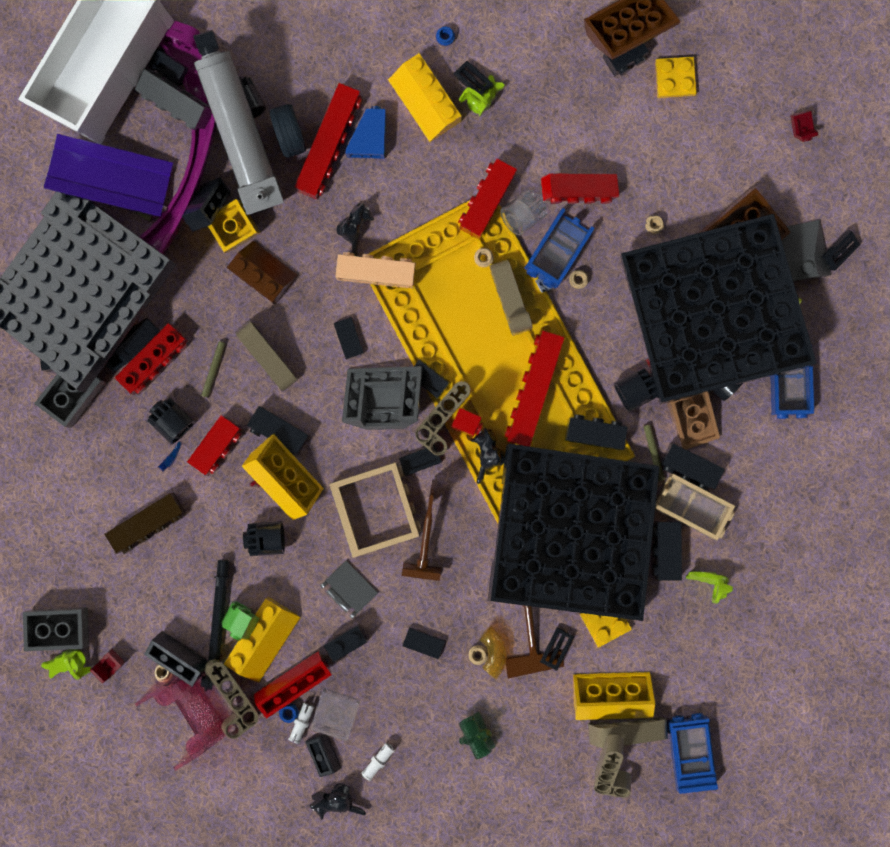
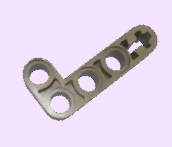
(510, 298)
(265, 355)
(445, 414)
(229, 695)
(632, 731)
(608, 777)

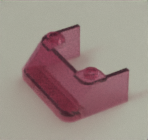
(197, 711)

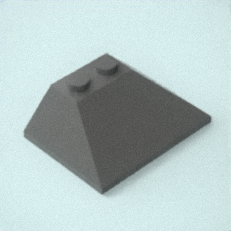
(805, 251)
(382, 397)

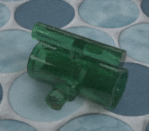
(476, 736)

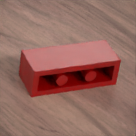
(467, 423)
(215, 446)

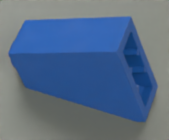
(369, 135)

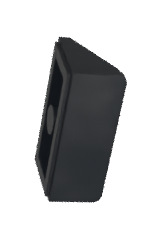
(323, 755)

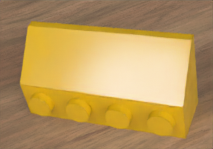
(425, 98)
(283, 477)
(254, 655)
(613, 696)

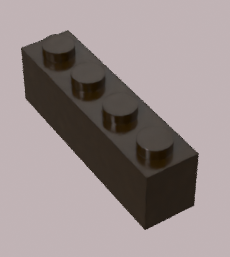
(145, 523)

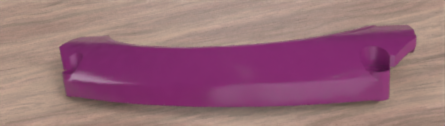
(180, 45)

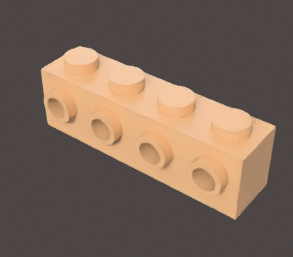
(375, 271)

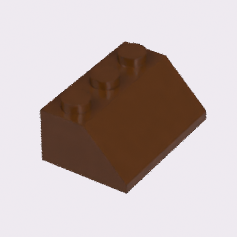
(262, 272)

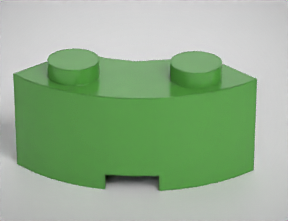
(239, 621)

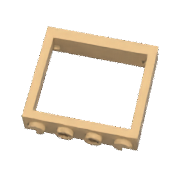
(345, 519)

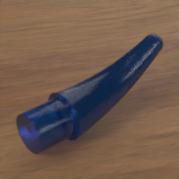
(167, 462)

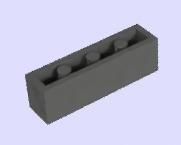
(173, 99)

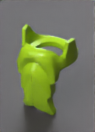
(479, 103)
(720, 582)
(68, 661)

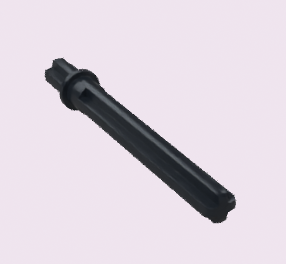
(218, 609)

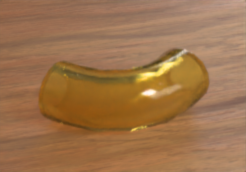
(496, 651)

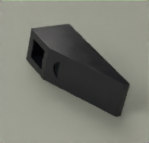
(132, 344)

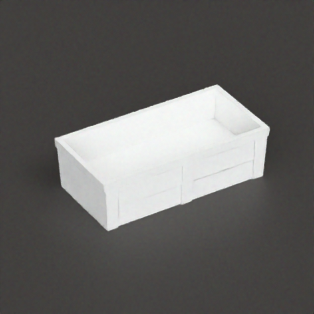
(96, 63)

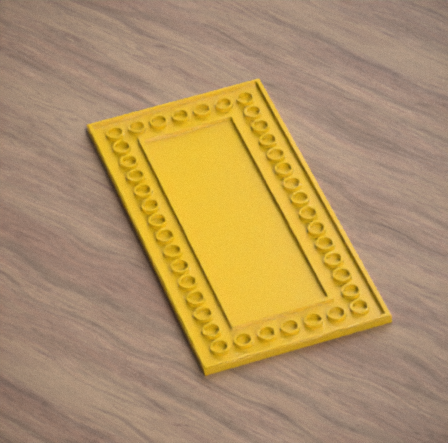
(463, 334)

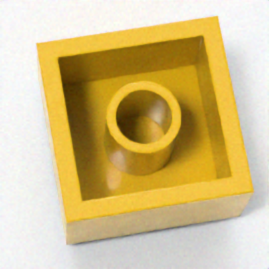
(233, 226)

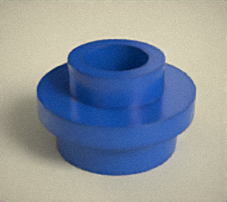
(445, 30)
(288, 719)

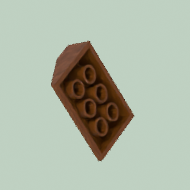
(628, 25)
(745, 208)

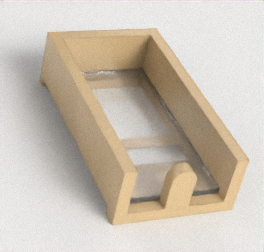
(694, 507)

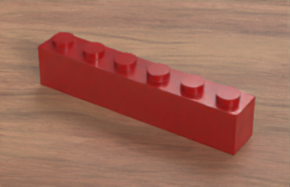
(328, 140)
(535, 388)

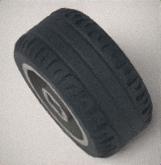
(288, 130)

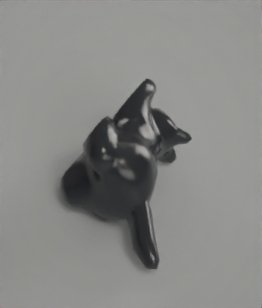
(351, 228)
(489, 454)
(337, 801)

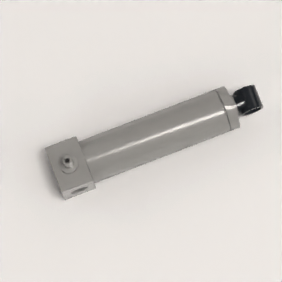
(236, 126)

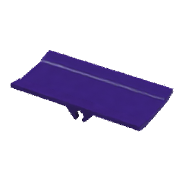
(108, 175)

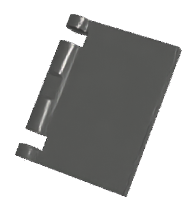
(349, 589)

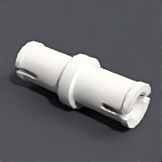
(301, 723)
(378, 761)

